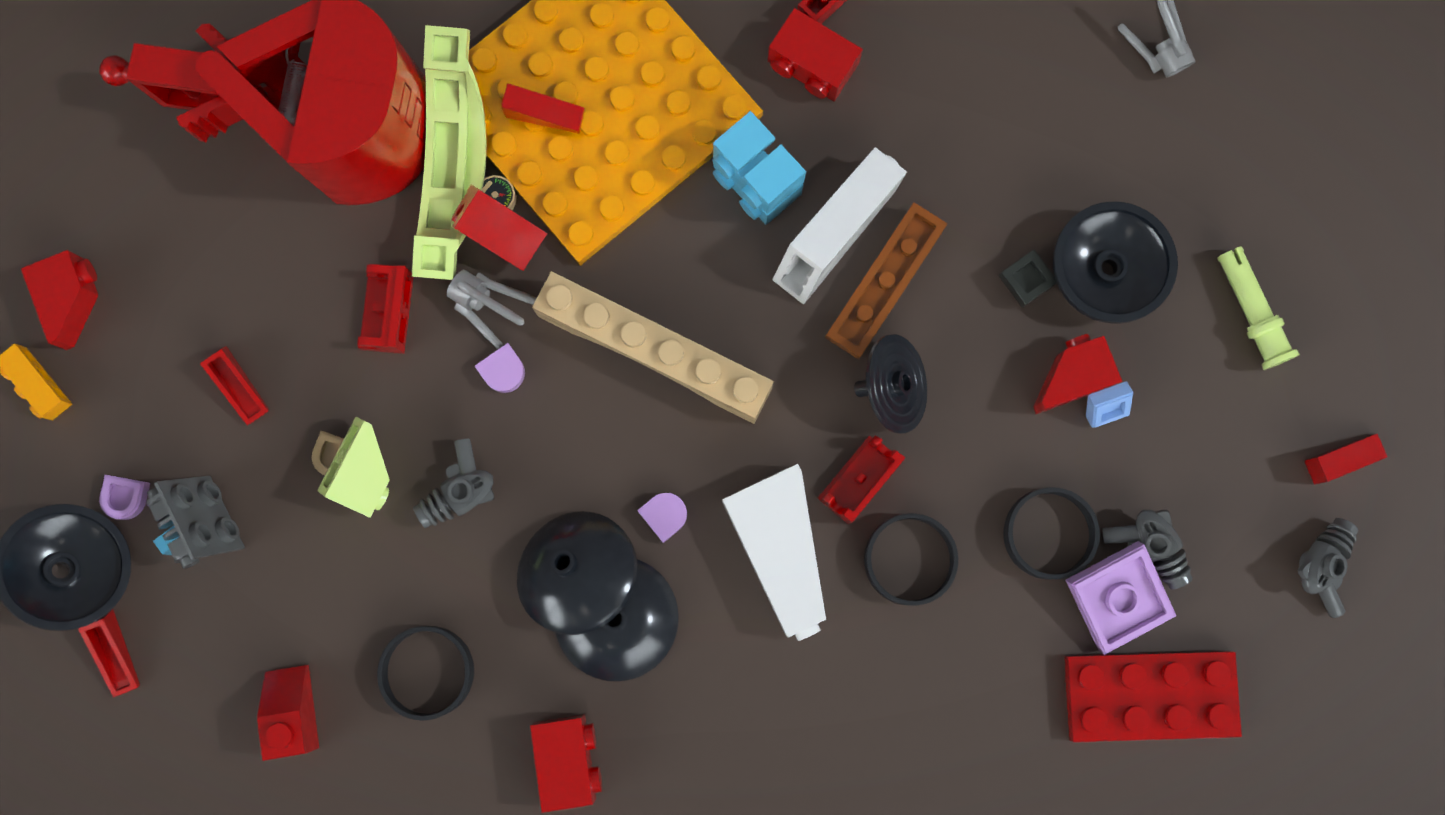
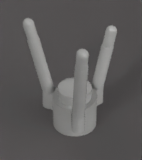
(1174, 53)
(472, 292)

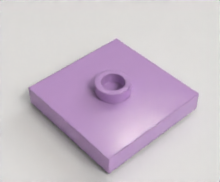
(1121, 597)

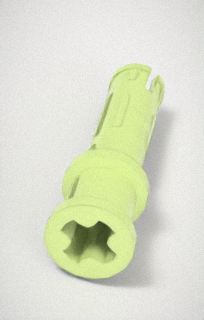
(1264, 326)

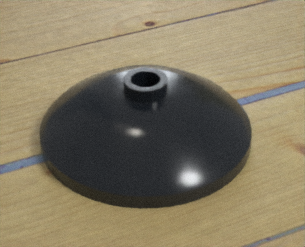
(1135, 247)
(68, 536)
(592, 585)
(638, 642)

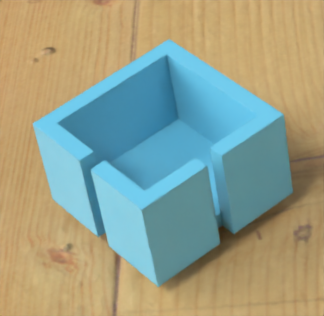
(760, 179)

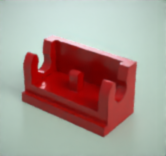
(497, 228)
(386, 308)
(860, 479)

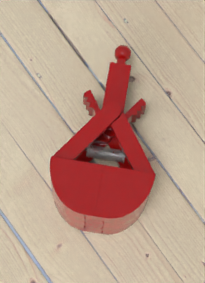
(357, 98)

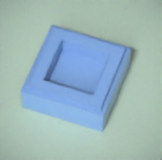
(1109, 404)

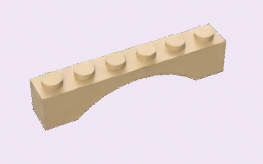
(653, 346)

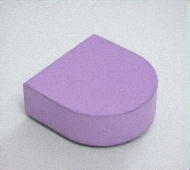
(502, 370)
(123, 497)
(664, 514)

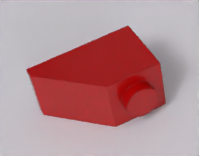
(62, 295)
(1077, 372)
(287, 714)

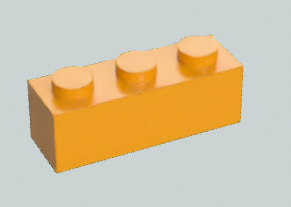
(33, 383)

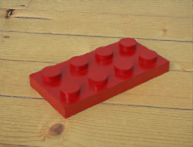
(1152, 696)

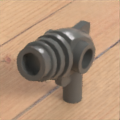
(460, 492)
(1161, 542)
(1326, 564)

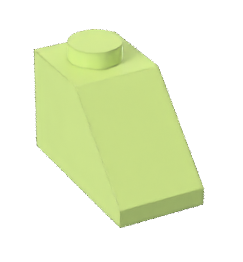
(357, 472)

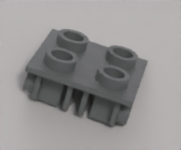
(198, 517)

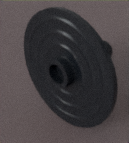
(895, 384)

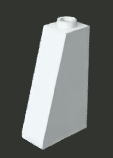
(838, 225)
(780, 546)

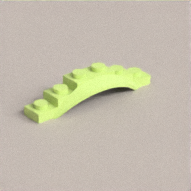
(452, 149)

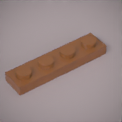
(886, 280)

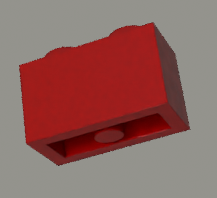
(813, 55)
(565, 763)

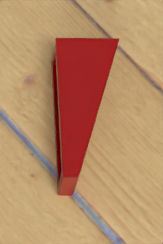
(541, 109)
(235, 385)
(1345, 459)
(110, 654)

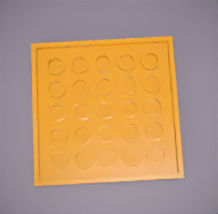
(648, 116)

